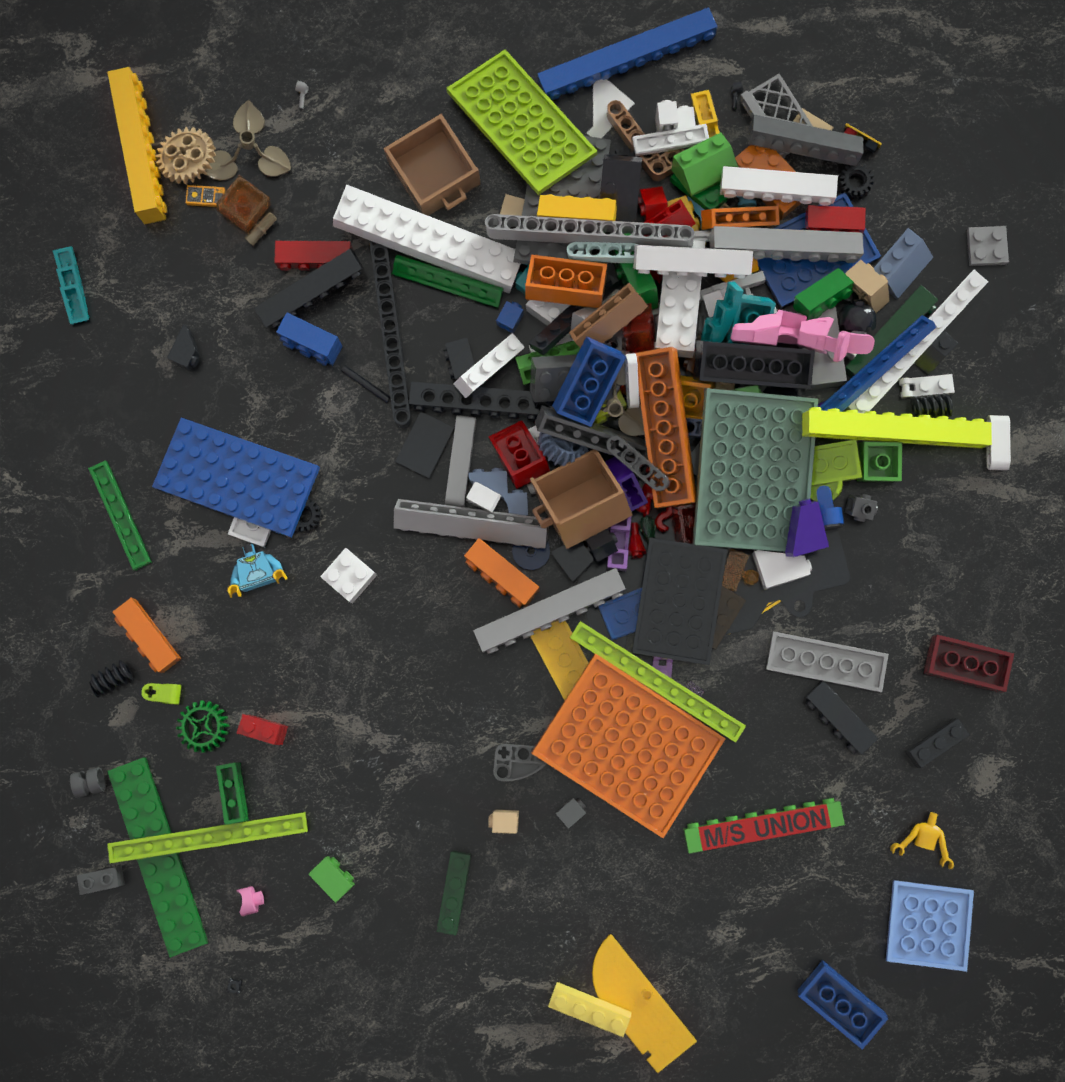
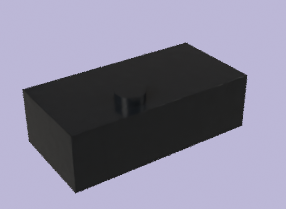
(622, 183)

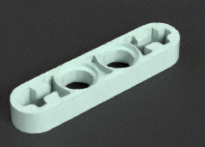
(603, 255)

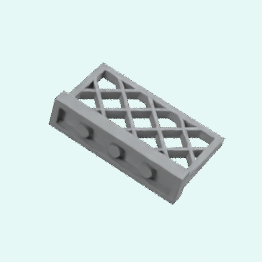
(753, 106)

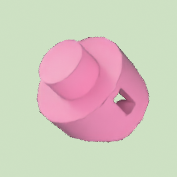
(250, 900)

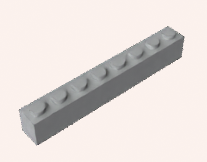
(790, 243)
(469, 523)
(550, 610)

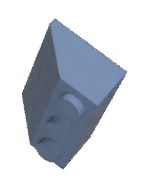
(904, 262)

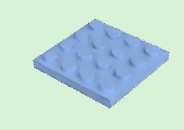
(929, 925)

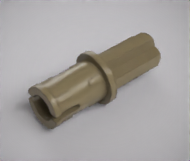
(260, 228)

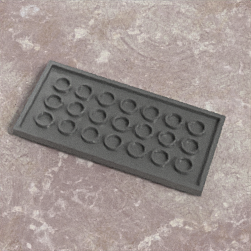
(580, 183)

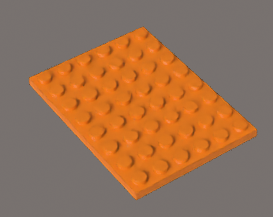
(628, 745)

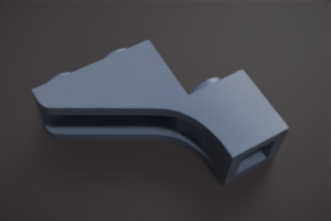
(498, 482)

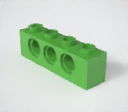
(524, 361)

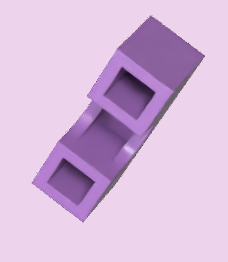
(619, 559)

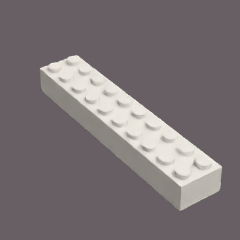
(426, 238)

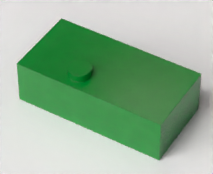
(640, 282)

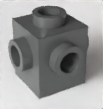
(861, 507)

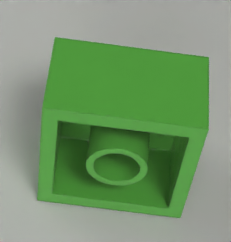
(880, 461)

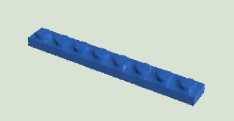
(880, 364)

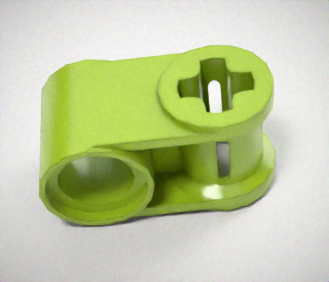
(164, 693)

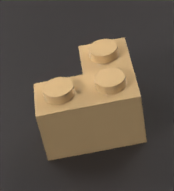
(869, 285)

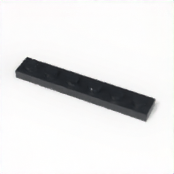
(562, 324)

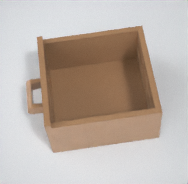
(433, 166)
(580, 499)

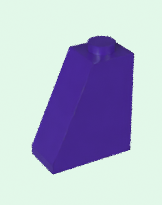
(627, 482)
(806, 529)

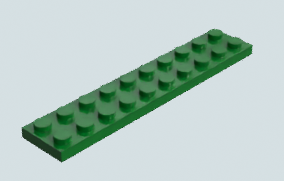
(163, 873)

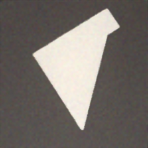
(603, 94)

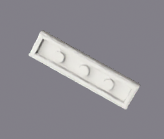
(669, 140)

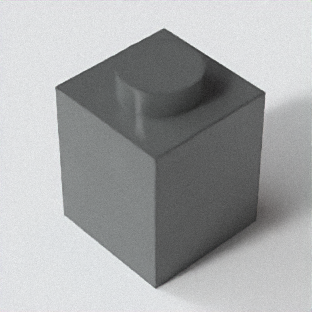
(571, 812)

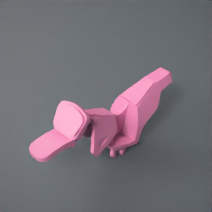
(794, 329)

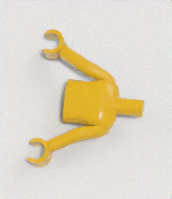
(926, 837)

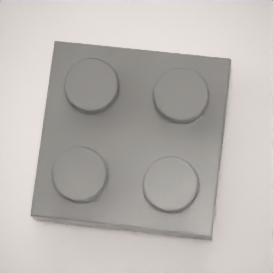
(987, 246)

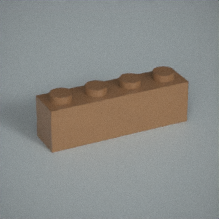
(610, 316)

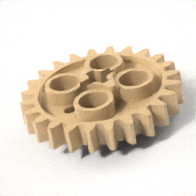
(183, 158)

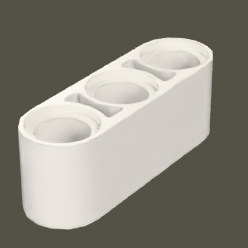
(999, 452)

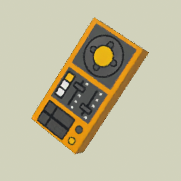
(203, 195)

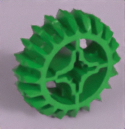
(198, 733)

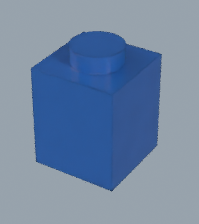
(510, 316)

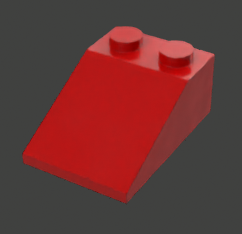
(519, 454)

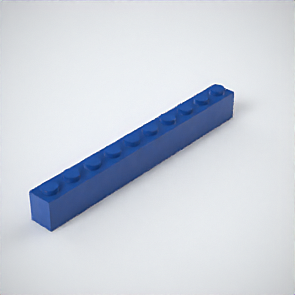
(627, 54)

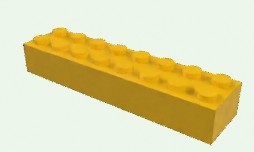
(137, 146)

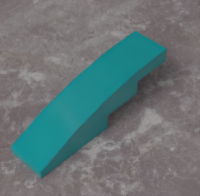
(71, 285)
(724, 314)

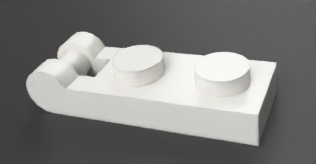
(927, 386)

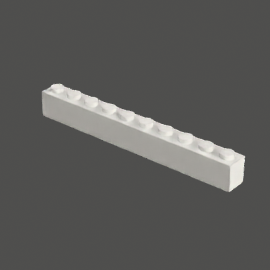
(942, 318)

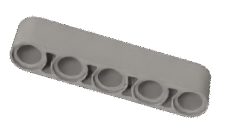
(460, 461)

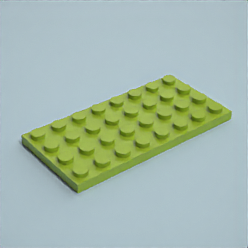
(522, 122)

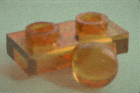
(735, 571)

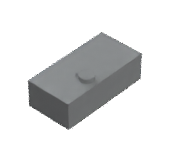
(826, 371)

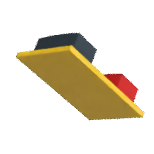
(871, 143)

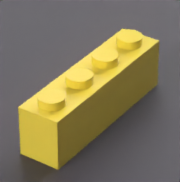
(590, 1009)

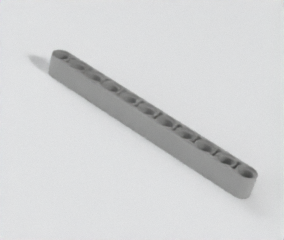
(581, 226)

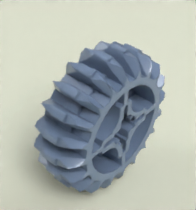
(560, 450)

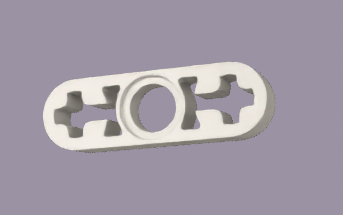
(631, 377)

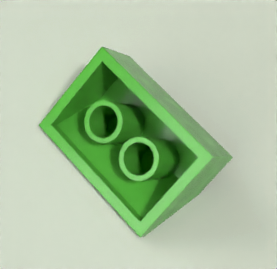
(703, 163)

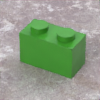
(332, 878)

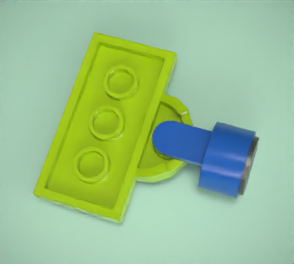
(831, 467)

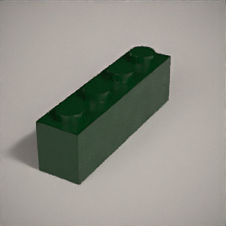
(454, 892)

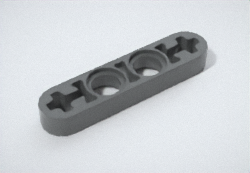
(636, 465)

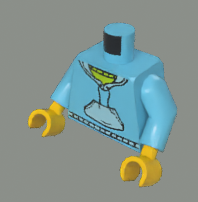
(254, 571)

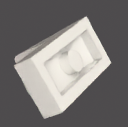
(482, 497)

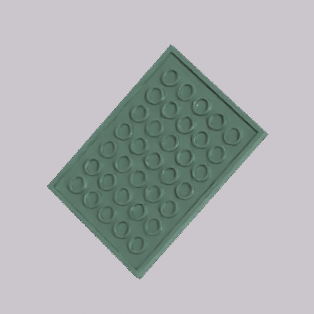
(751, 468)

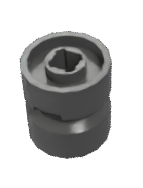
(91, 781)

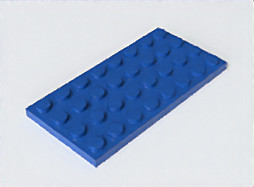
(236, 477)

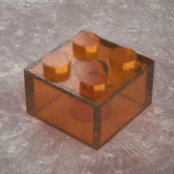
(243, 204)

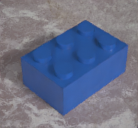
(309, 339)

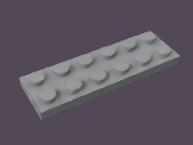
(827, 661)

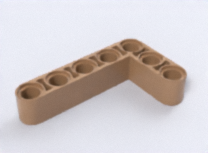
(648, 164)

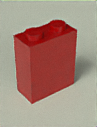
(262, 729)

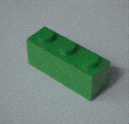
(823, 294)
(232, 793)

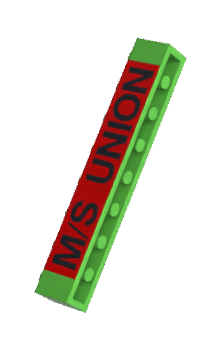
(763, 826)

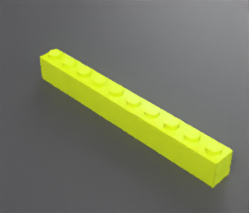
(891, 428)

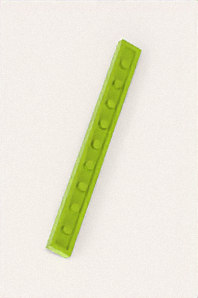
(658, 682)
(207, 837)

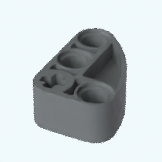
(516, 767)

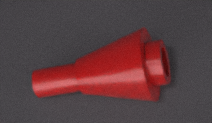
(636, 547)

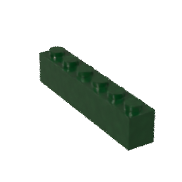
(918, 304)

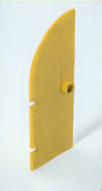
(652, 1021)

